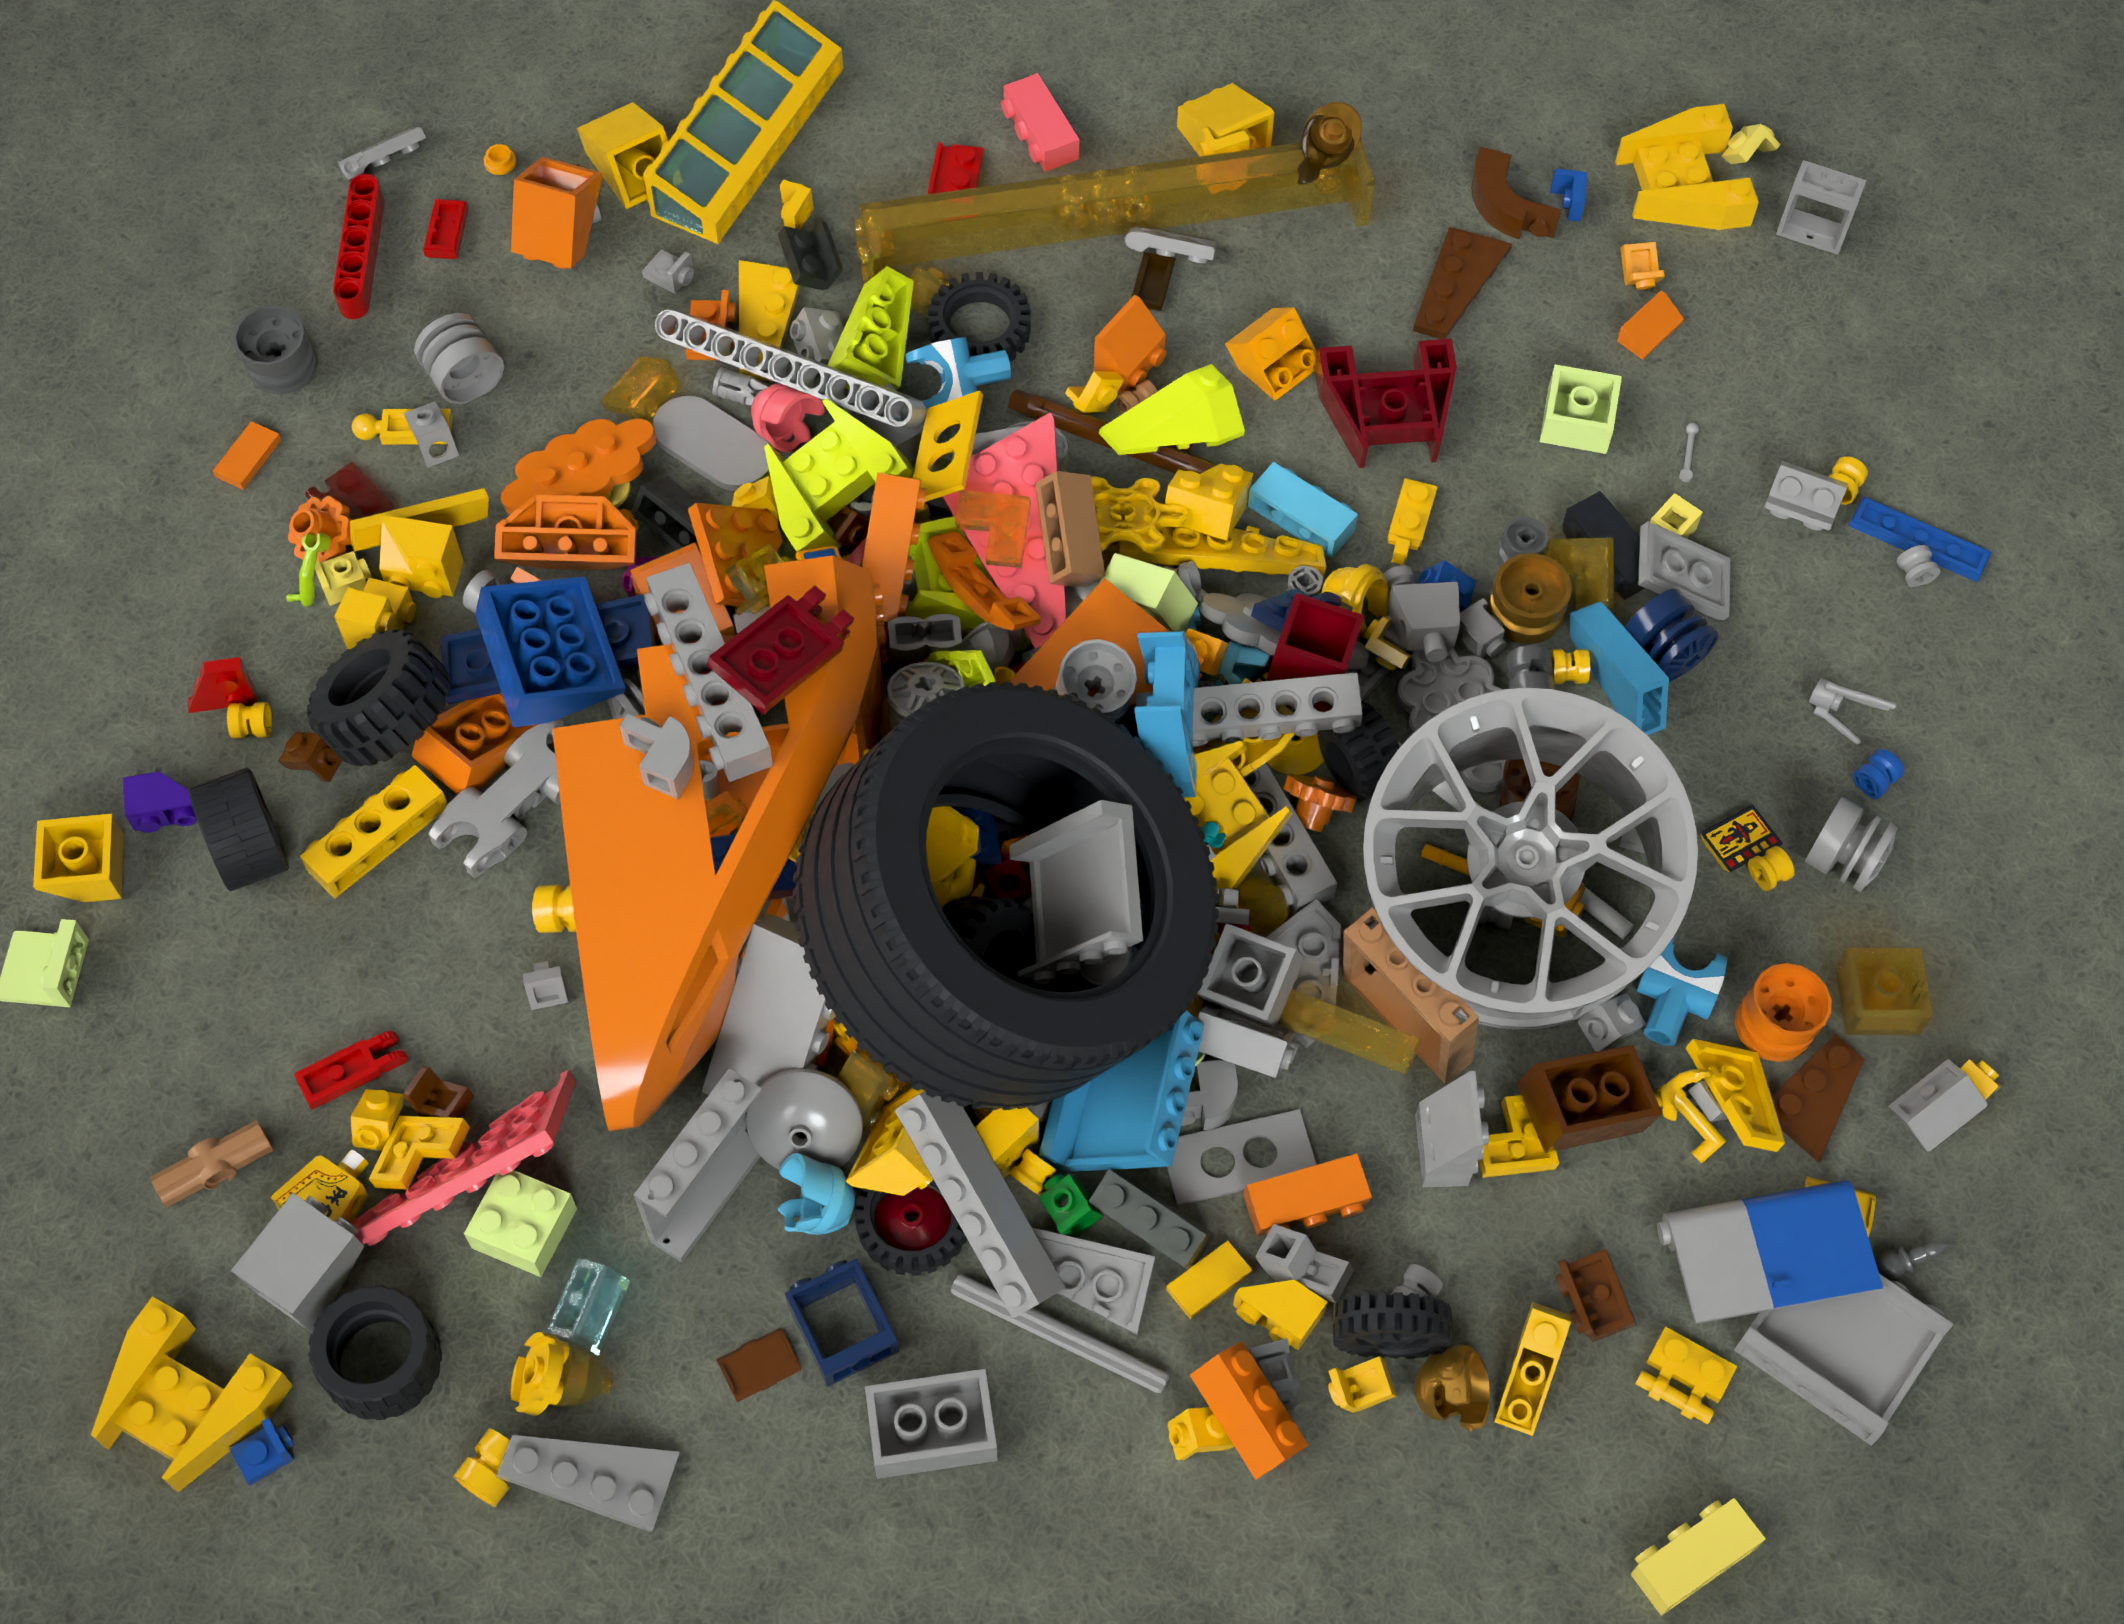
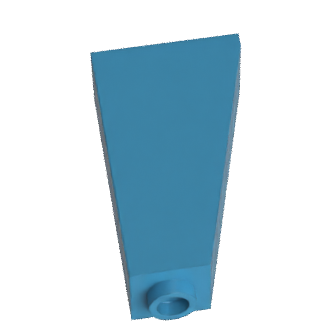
(1622, 667)

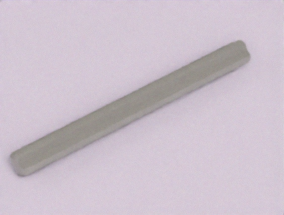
(1063, 1335)

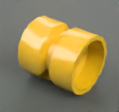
(553, 909)
(479, 1472)

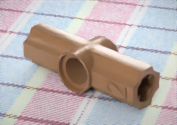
(211, 1163)

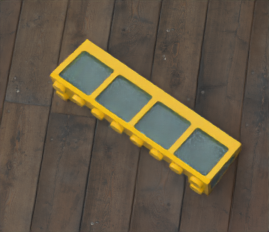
(742, 124)

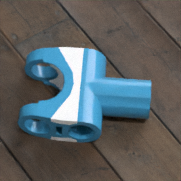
(958, 369)
(1678, 993)

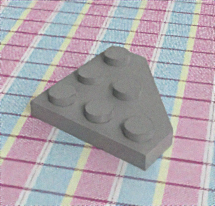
(1317, 940)

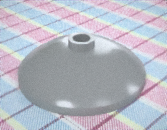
(807, 1104)

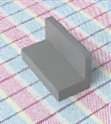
(1939, 1104)

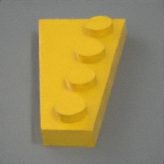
(765, 304)

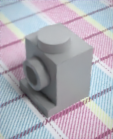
(1481, 631)

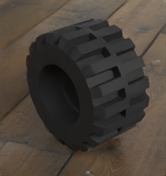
(1359, 755)

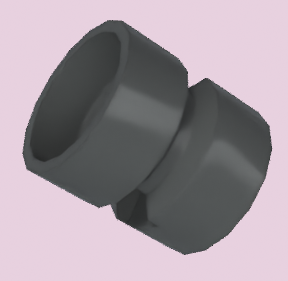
(1522, 537)
(1530, 668)

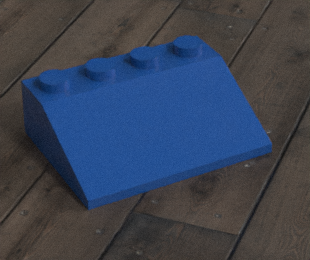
(547, 648)

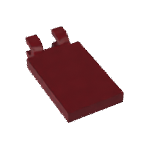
(780, 649)

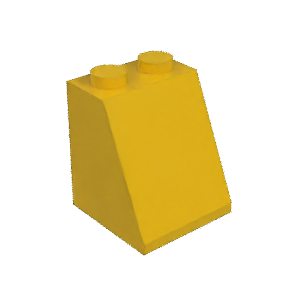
(1225, 113)
(622, 148)

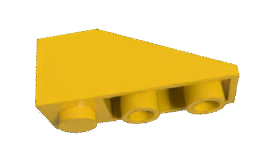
(1533, 1368)

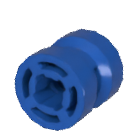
(1882, 770)

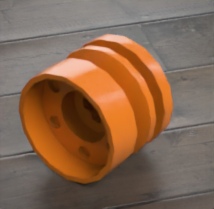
(1794, 998)

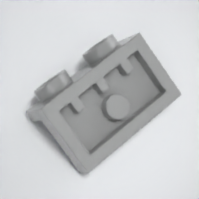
(1805, 496)

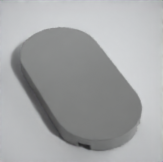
(711, 442)

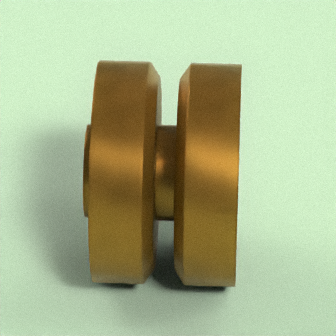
(1530, 597)

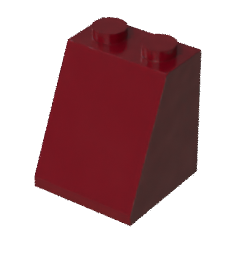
(1315, 642)

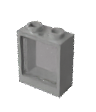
(1246, 1041)

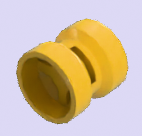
(1851, 472)
(1571, 666)
(249, 720)

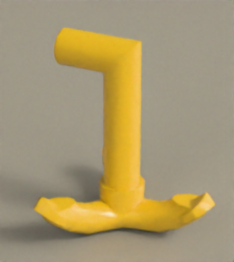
(1673, 1096)

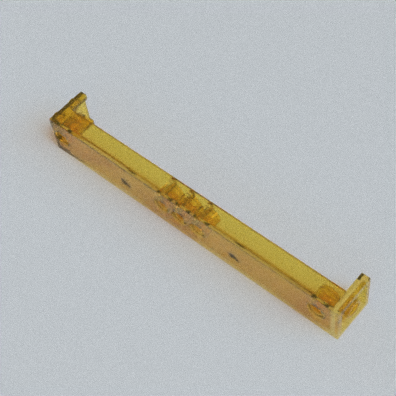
(1103, 205)

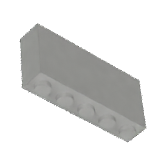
(774, 1010)

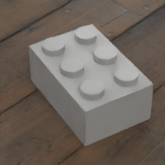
(931, 1423)

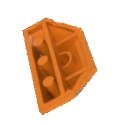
(566, 534)

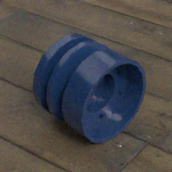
(1672, 633)

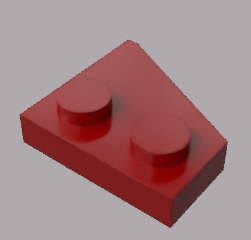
(220, 685)

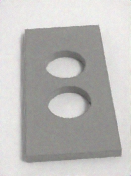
(1283, 1130)

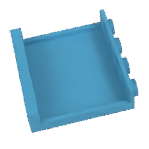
(1128, 1112)

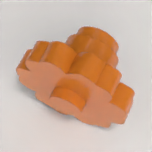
(325, 517)
(1317, 799)

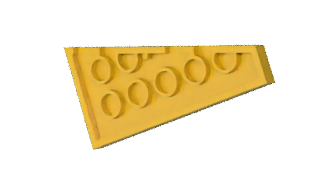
(1240, 552)

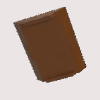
(759, 1364)

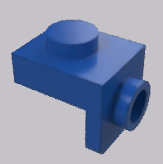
(1446, 572)

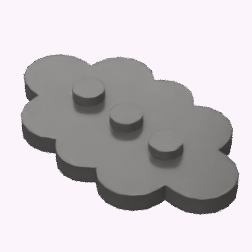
(1239, 626)
(1444, 683)

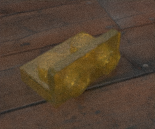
(642, 389)
(750, 578)

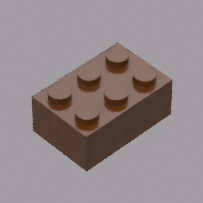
(1589, 1098)

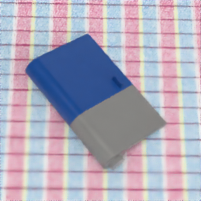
(1772, 1251)

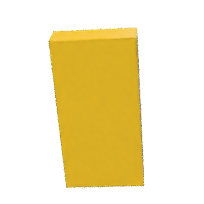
(1209, 1279)

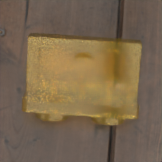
(1265, 904)

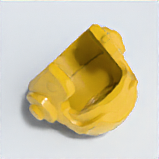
(1356, 584)

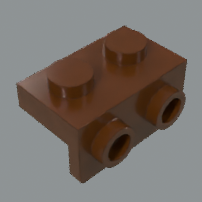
(1595, 1295)

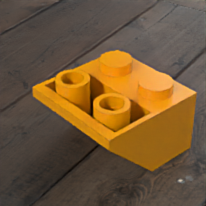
(1274, 351)

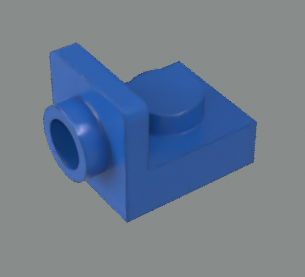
(1573, 186)
(263, 1451)

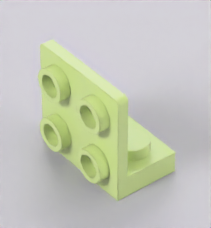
(44, 966)

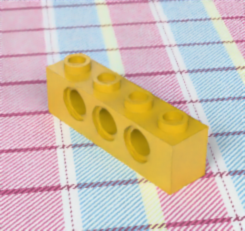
(368, 849)

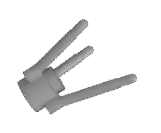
(1830, 696)

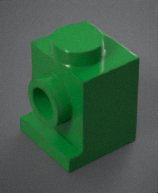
(1078, 1213)

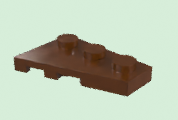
(1816, 1096)

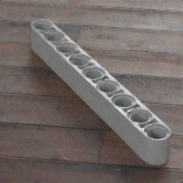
(803, 369)

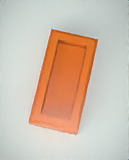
(247, 455)

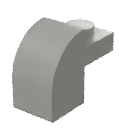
(667, 750)
(1214, 1096)
(1292, 1256)

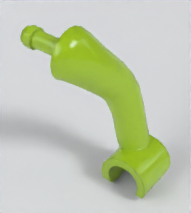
(306, 573)

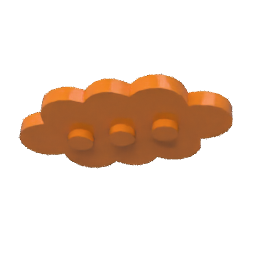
(582, 462)

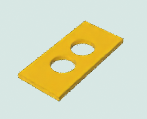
(953, 478)

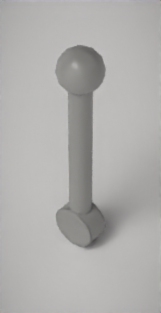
(1686, 474)

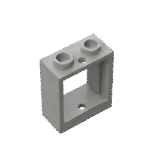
(1826, 187)

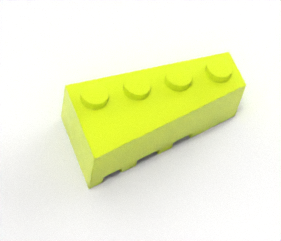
(877, 330)

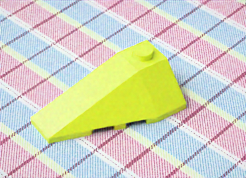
(1185, 412)

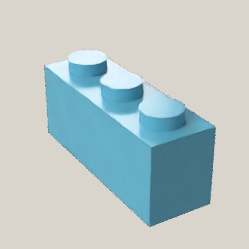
(1302, 509)

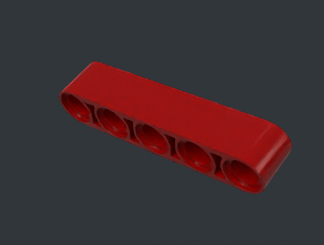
(358, 246)

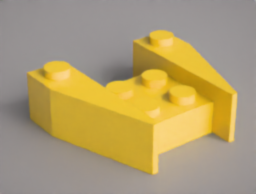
(1676, 174)
(1231, 803)
(176, 1407)

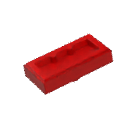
(446, 229)

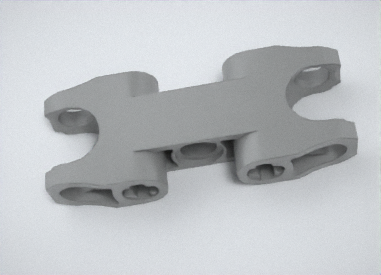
(501, 808)

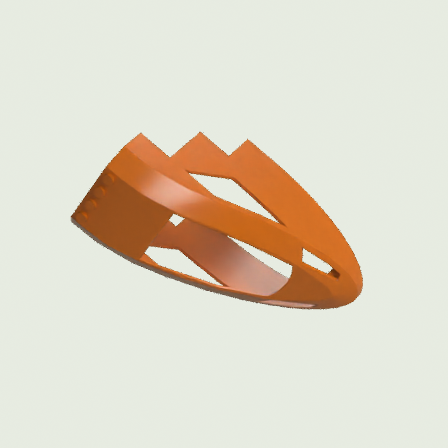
(647, 907)

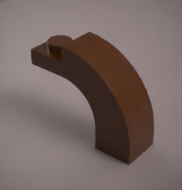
(1501, 205)

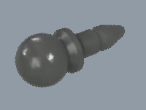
(1894, 1264)

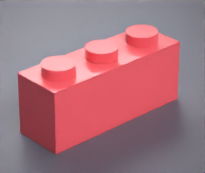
(1040, 122)

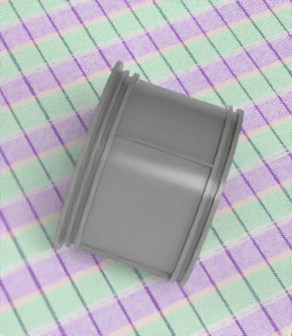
(1529, 854)

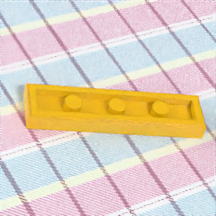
(451, 510)

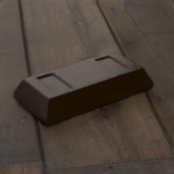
(1154, 280)

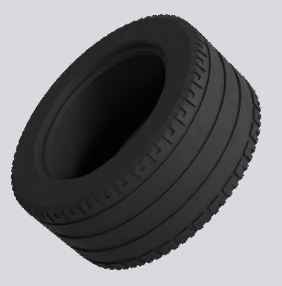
(900, 967)

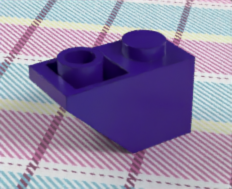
(155, 802)

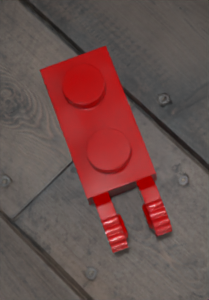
(349, 1069)

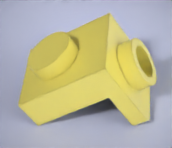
(1746, 141)

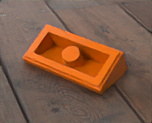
(1650, 325)

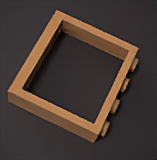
(1408, 998)

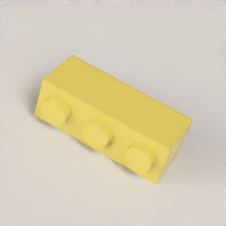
(1696, 1554)

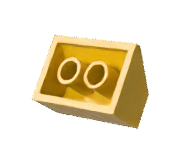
(889, 1157)

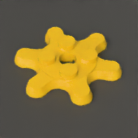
(1141, 513)

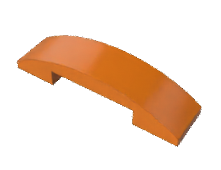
(956, 562)

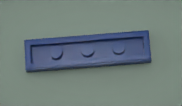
(1909, 532)

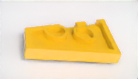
(1741, 1092)

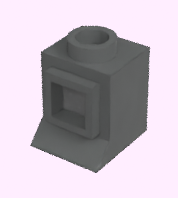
(1278, 1367)

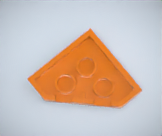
(727, 537)

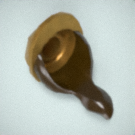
(1328, 139)

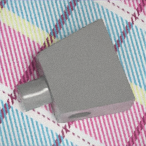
(1426, 617)

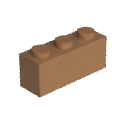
(1070, 529)

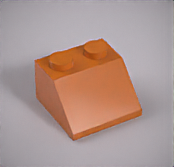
(1130, 344)

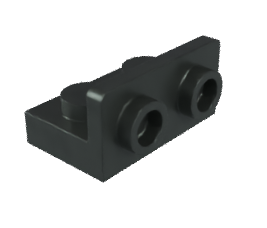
(811, 256)

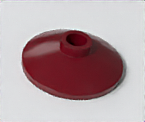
(917, 1235)

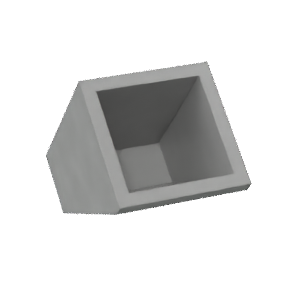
(300, 1259)

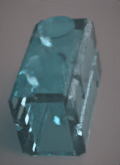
(588, 1306)

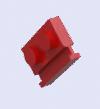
(955, 168)

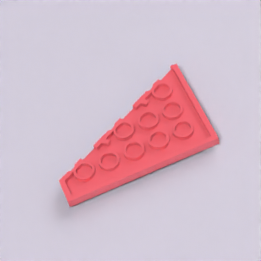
(1013, 469)
(512, 1137)

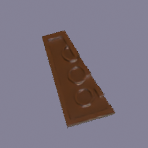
(1457, 279)

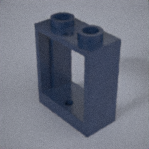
(858, 1355)

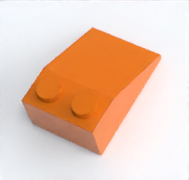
(468, 743)

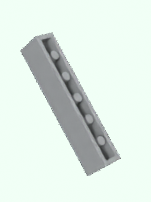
(981, 1202)

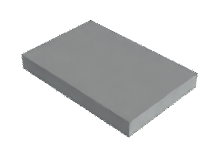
(1678, 563)

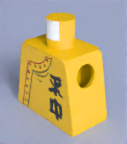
(330, 1185)

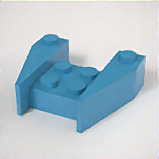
(1168, 718)

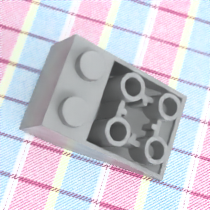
(1451, 1133)

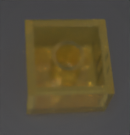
(1883, 991)

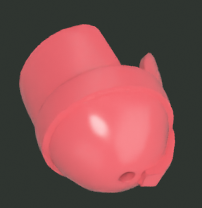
(780, 415)

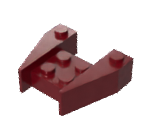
(1390, 404)

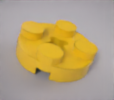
(538, 1376)

